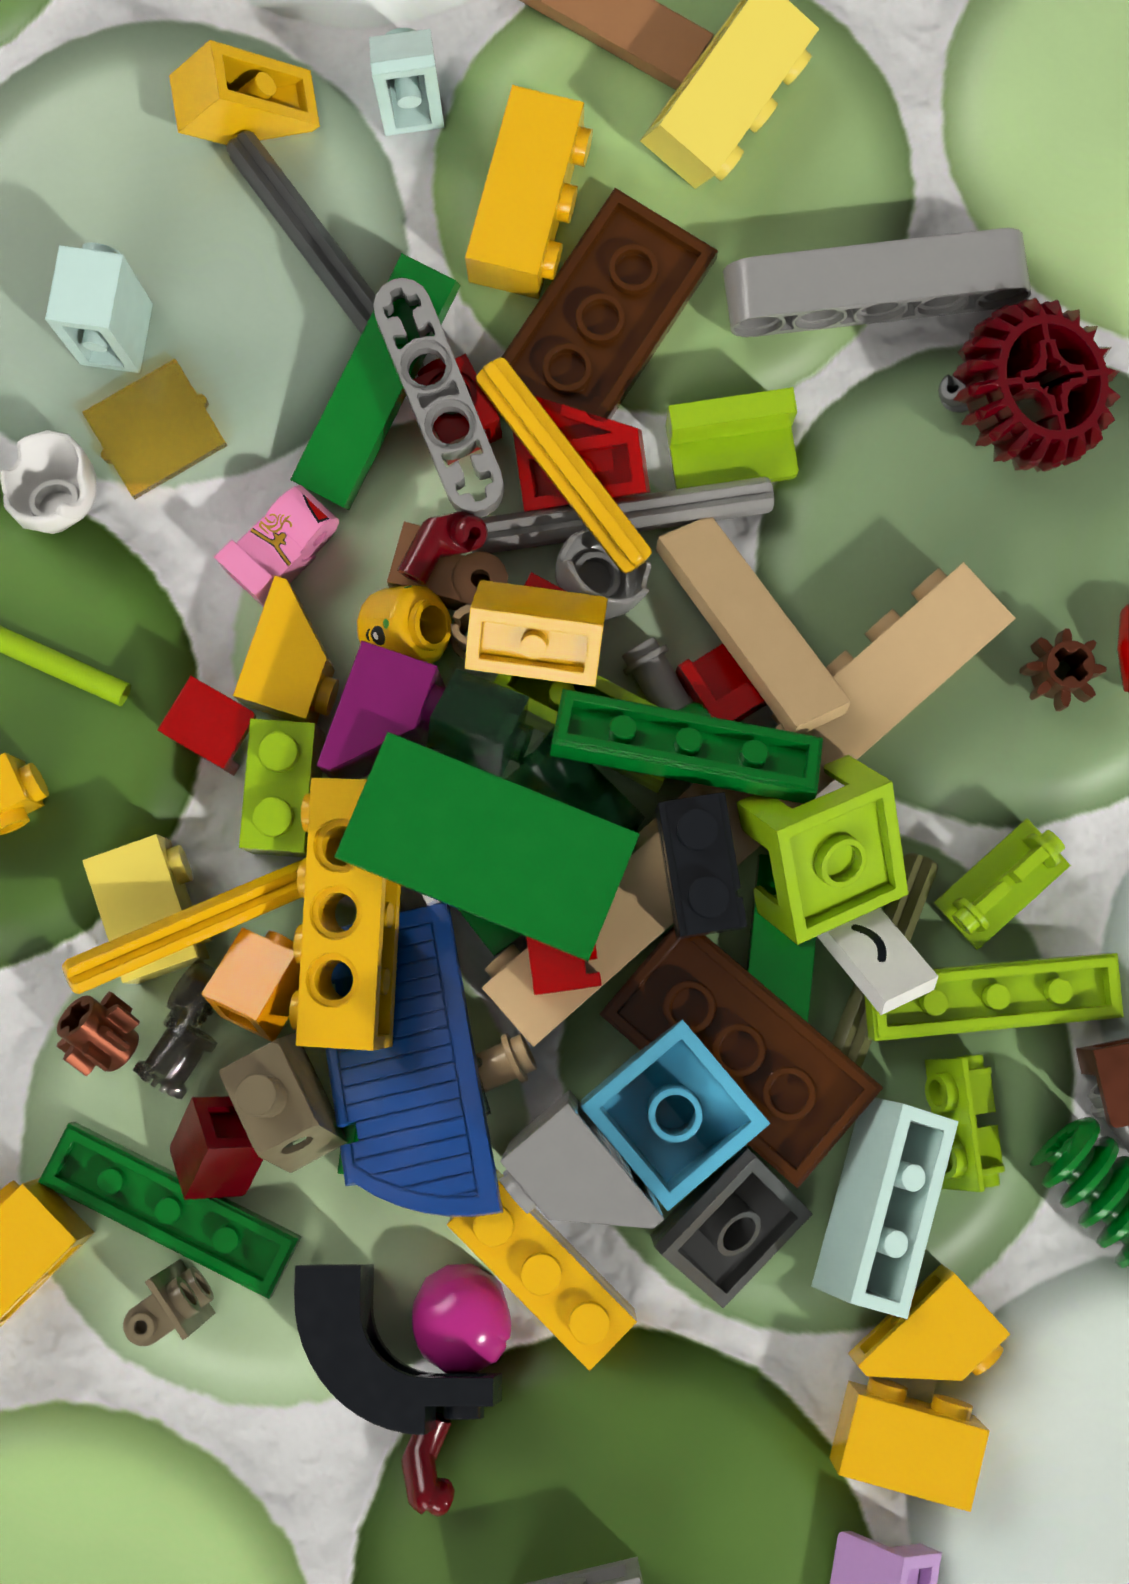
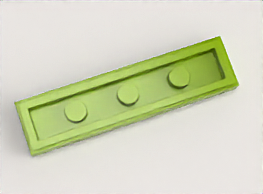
(1007, 997)

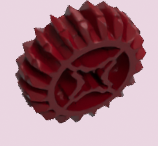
(1044, 399)

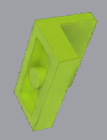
(733, 438)

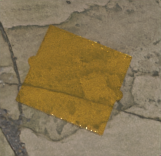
(154, 429)

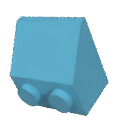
(673, 1114)

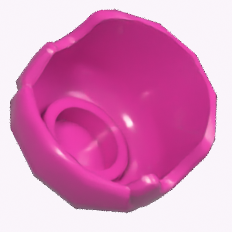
(461, 1319)

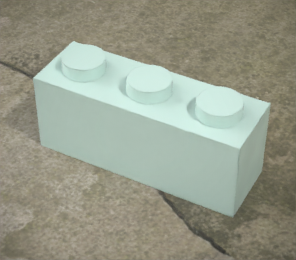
(885, 1206)

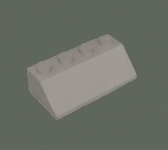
(575, 1172)

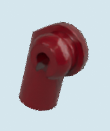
(439, 538)
(418, 1463)

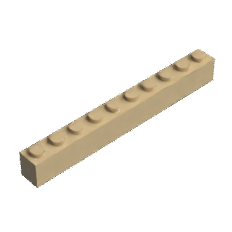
(884, 684)

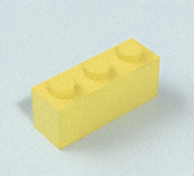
(731, 89)

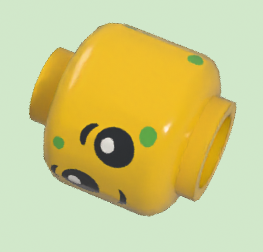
(406, 621)

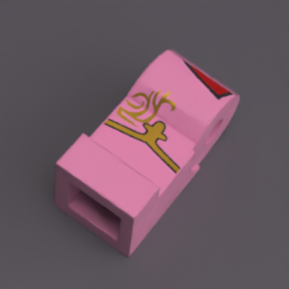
(279, 543)

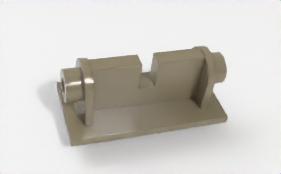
(177, 1302)

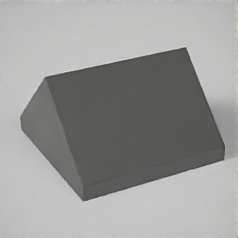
(730, 1226)

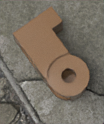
(454, 576)

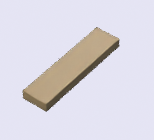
(752, 626)

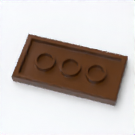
(609, 307)
(767, 1048)

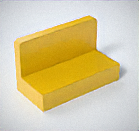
(535, 633)

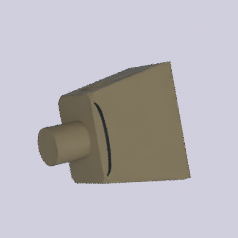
(282, 1102)

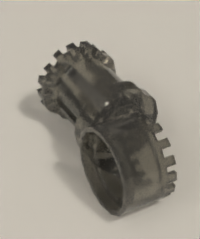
(183, 1039)

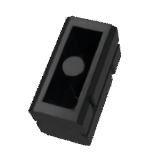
(700, 865)

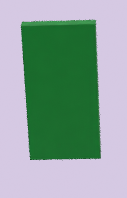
(487, 846)

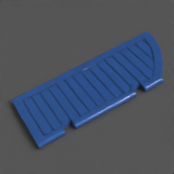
(422, 1098)

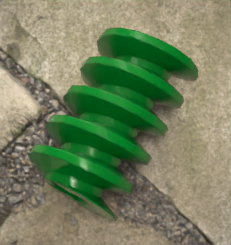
(1093, 1177)

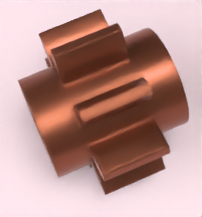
(1082, 669)
(97, 1033)

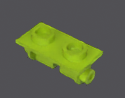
(1003, 883)
(960, 1091)

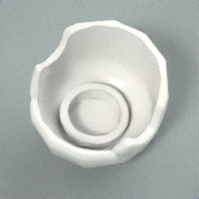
(49, 483)

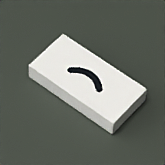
(880, 960)

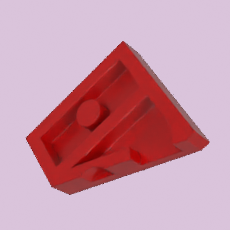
(607, 446)

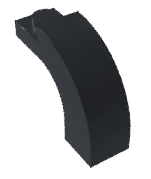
(361, 1372)

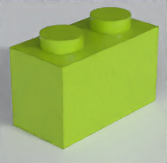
(277, 777)

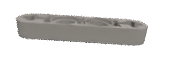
(444, 396)

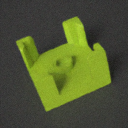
(829, 854)

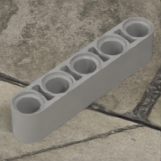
(876, 282)

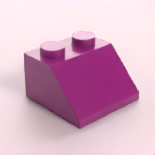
(380, 697)

